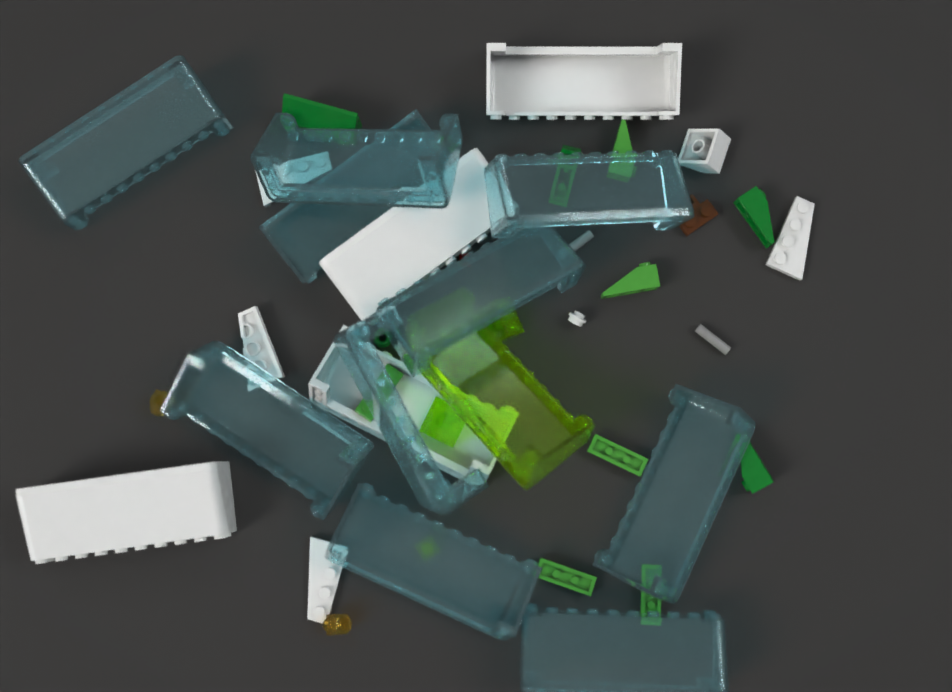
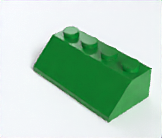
(318, 115)

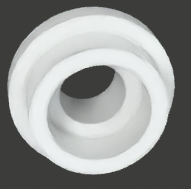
(577, 318)

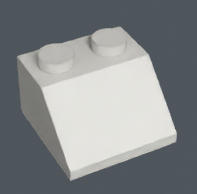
(704, 150)

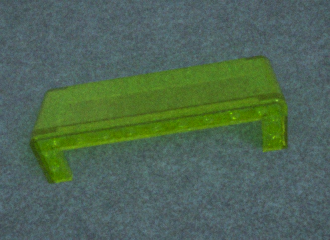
(507, 407)

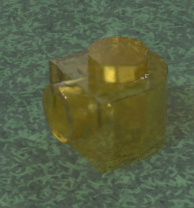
(157, 401)
(337, 624)

